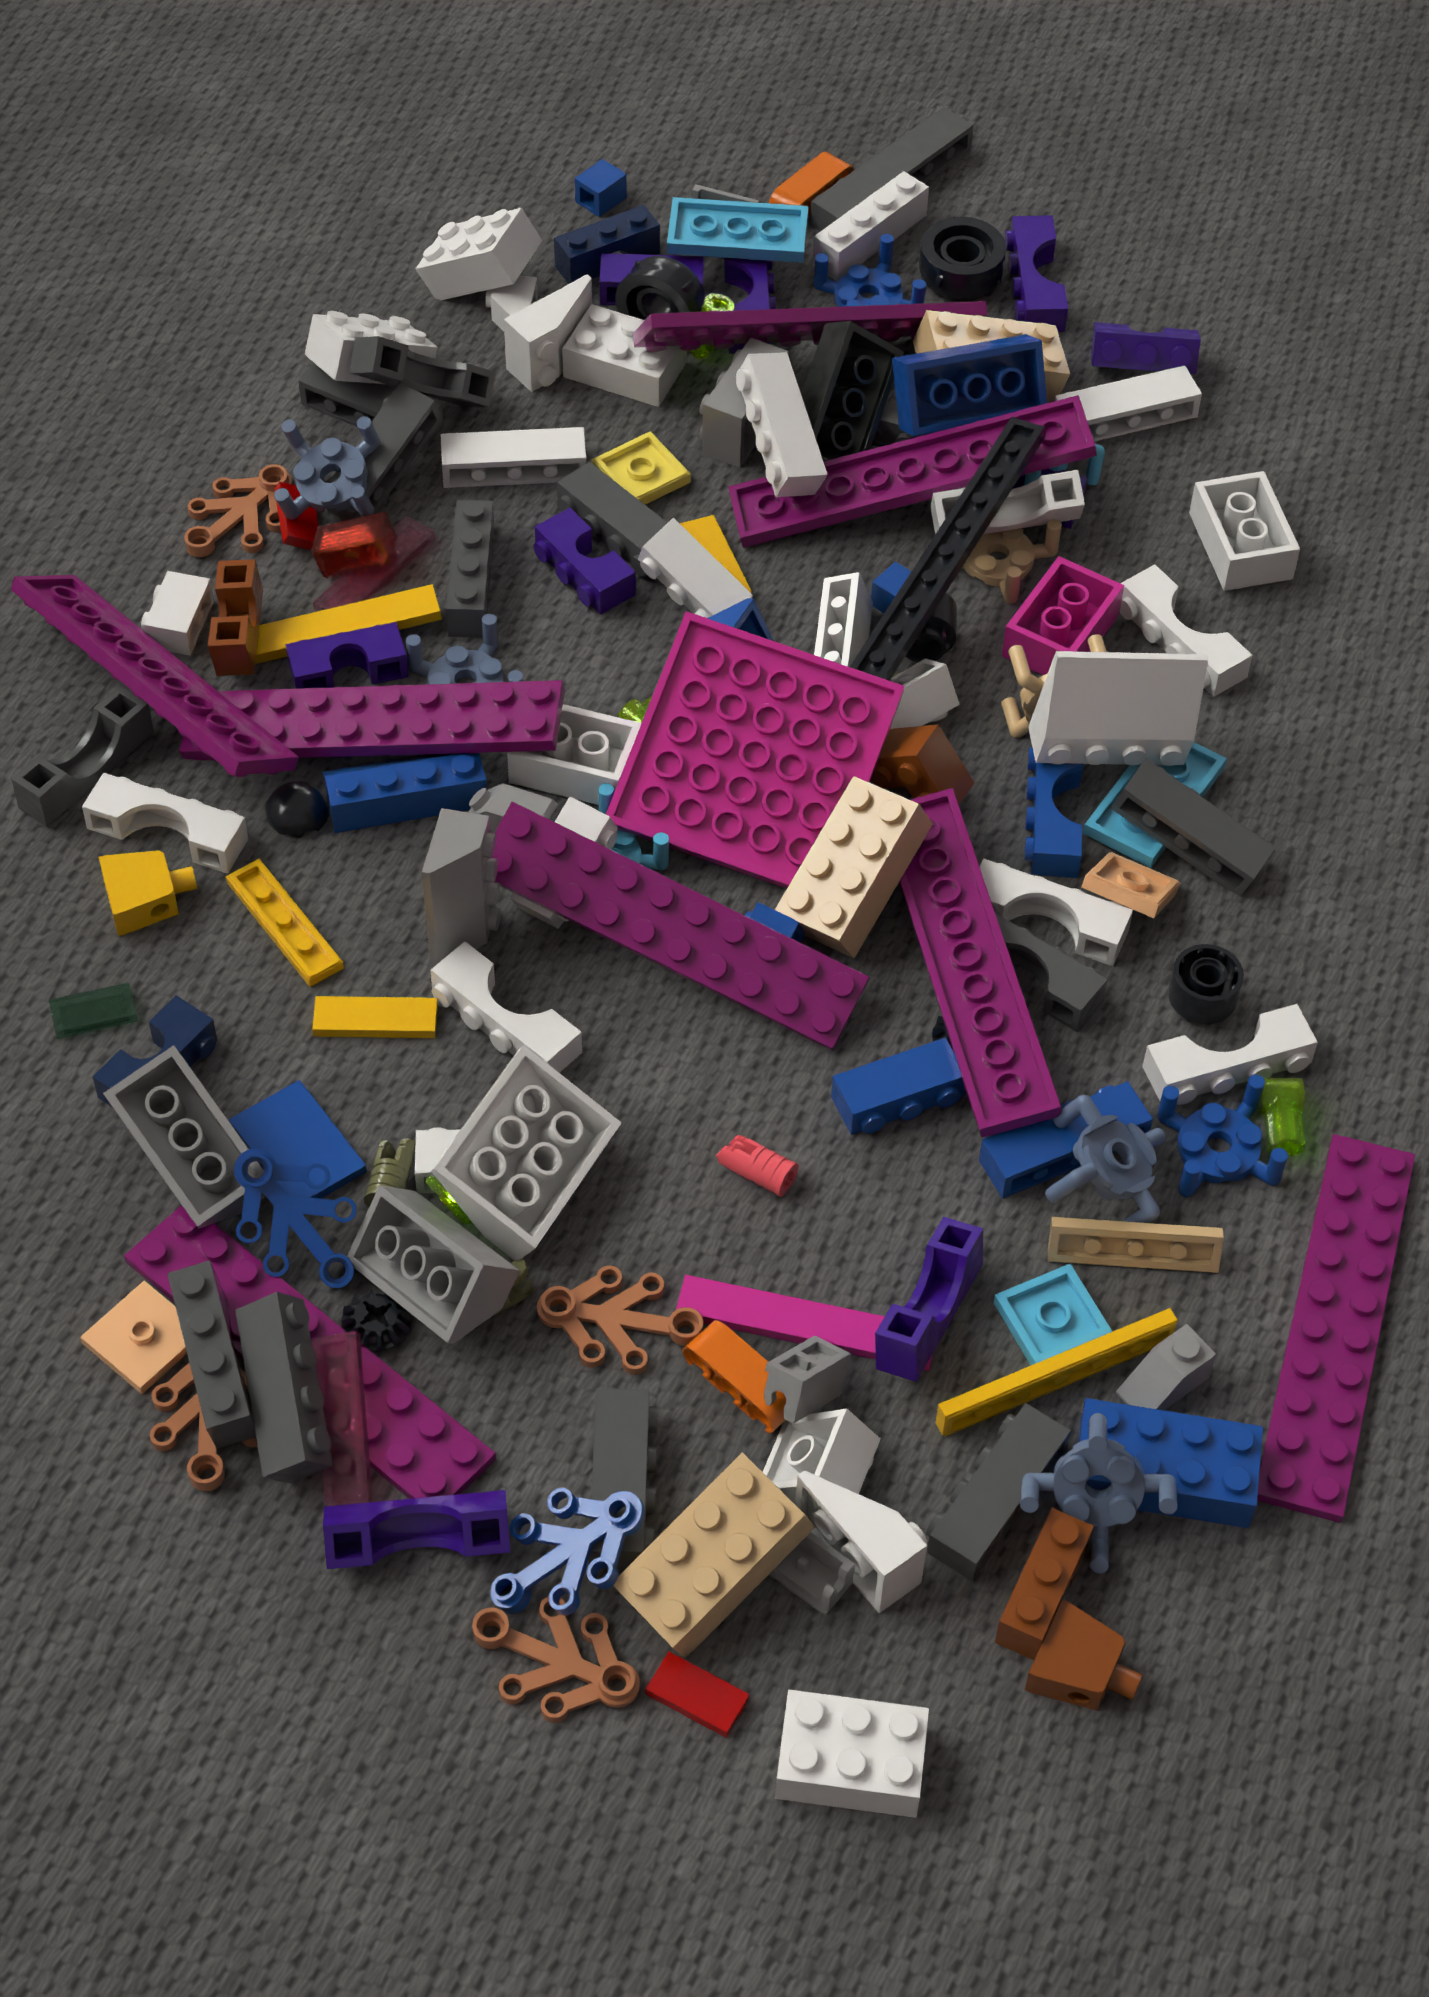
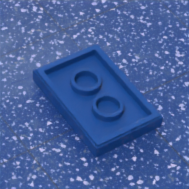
(299, 1134)

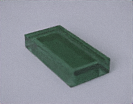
(93, 1010)

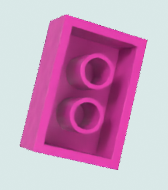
(1063, 613)

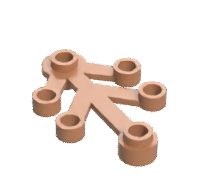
(237, 509)
(614, 1316)
(181, 1419)
(561, 1662)

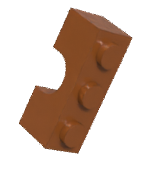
(236, 630)
(1043, 1583)

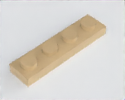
(1135, 1244)

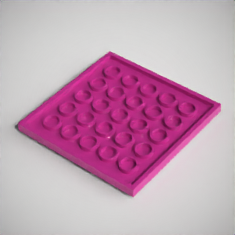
(749, 749)

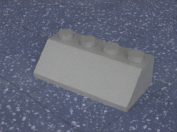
(460, 883)
(184, 1136)
(430, 1263)

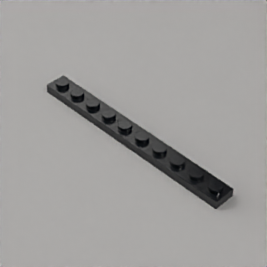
(949, 549)

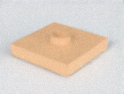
(1131, 884)
(138, 1337)

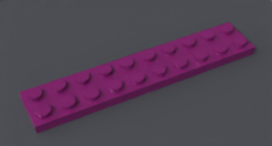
(785, 325)
(905, 473)
(155, 675)
(404, 718)
(676, 927)
(975, 977)
(1335, 1329)
(408, 1434)

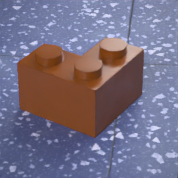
(921, 762)

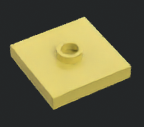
(644, 468)

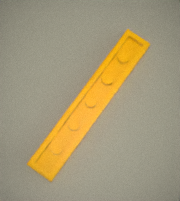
(405, 608)
(1054, 1373)

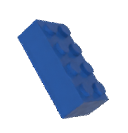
(968, 383)
(1209, 1457)

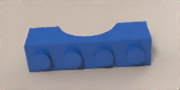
(1055, 840)

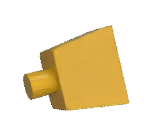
(143, 888)

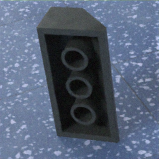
(848, 388)

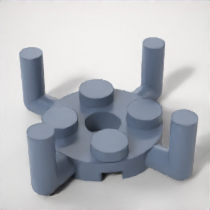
(323, 459)
(462, 662)
(1099, 1165)
(1099, 1507)

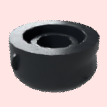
(962, 258)
(659, 286)

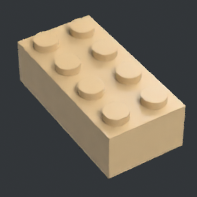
(950, 330)
(855, 865)
(713, 1555)

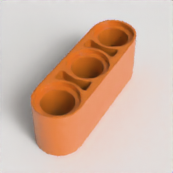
(811, 181)
(738, 1370)

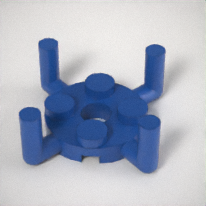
(862, 280)
(1234, 1127)

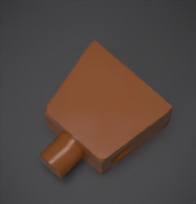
(1081, 1661)

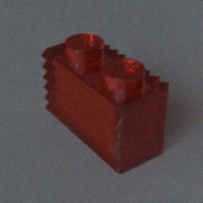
(354, 544)

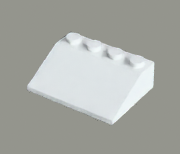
(1118, 708)
(524, 1153)

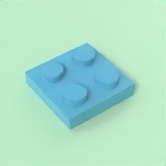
(1050, 1314)

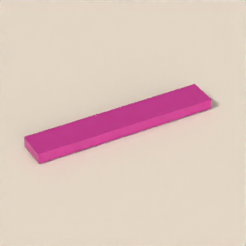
(781, 1315)

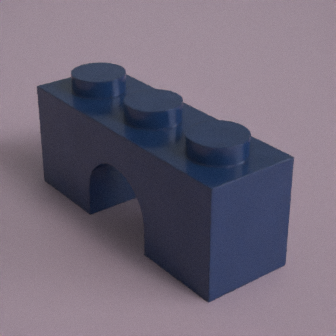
(628, 232)
(176, 1025)

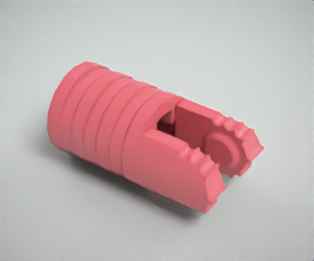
(759, 1164)

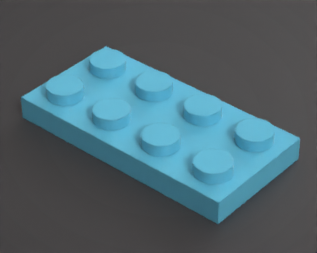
(737, 229)
(1116, 832)

